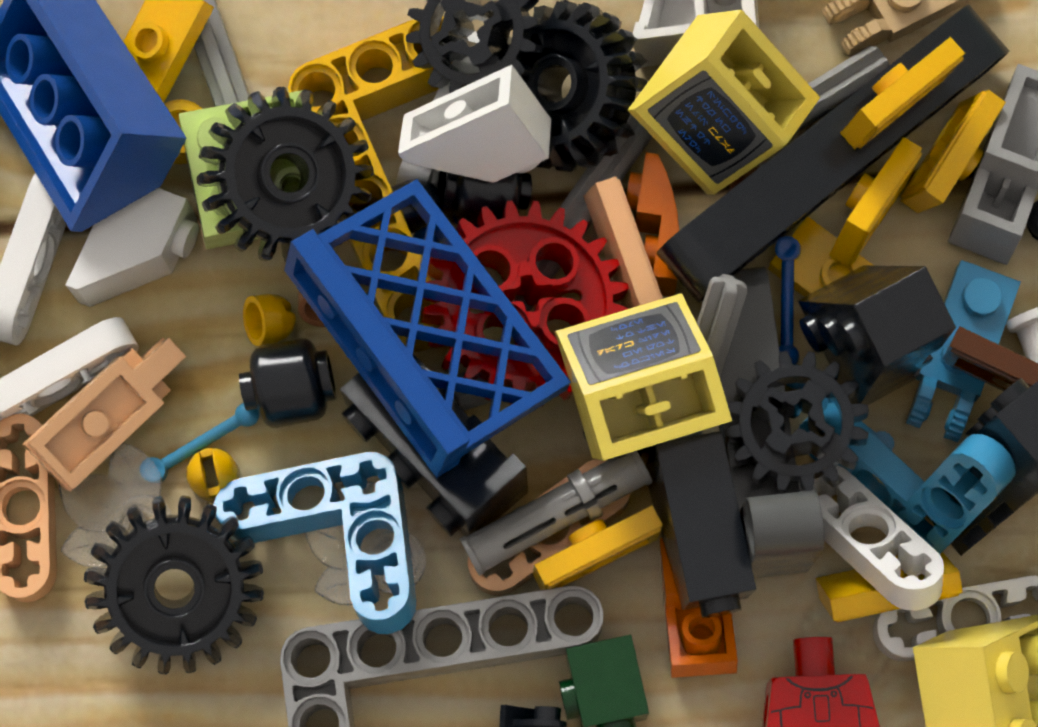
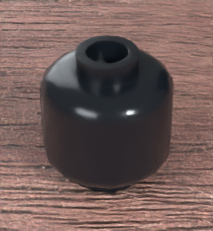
(466, 196)
(288, 383)

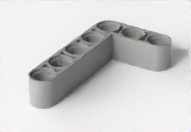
(412, 658)

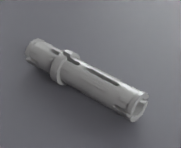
(556, 510)

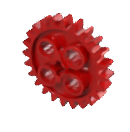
(512, 249)

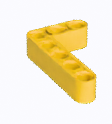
(355, 98)

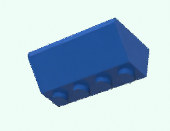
(82, 108)

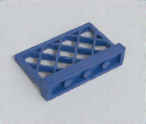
(379, 353)

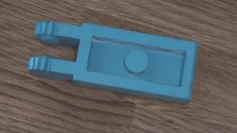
(981, 304)

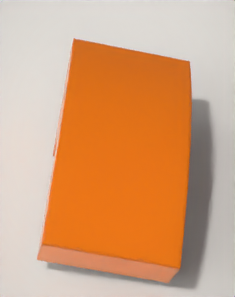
(655, 214)
(695, 643)

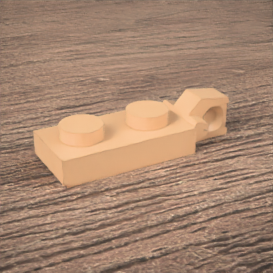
(104, 413)

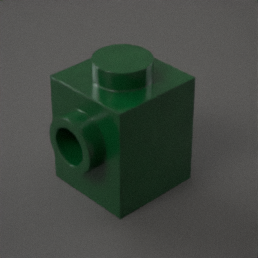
(604, 684)

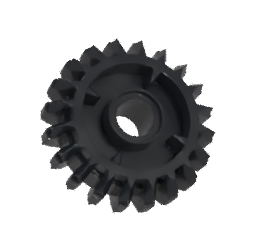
(602, 82)
(292, 135)
(166, 624)

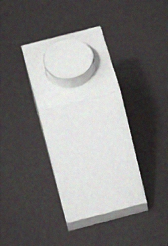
(479, 130)
(134, 247)

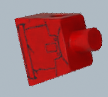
(816, 694)

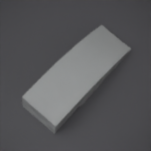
(1006, 176)

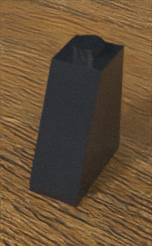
(701, 523)

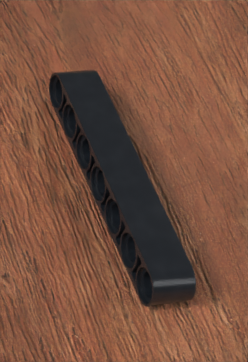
(817, 165)

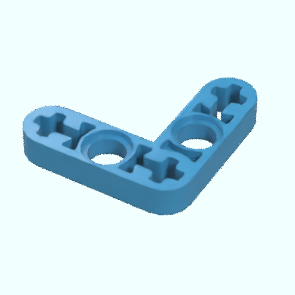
(914, 498)
(358, 515)

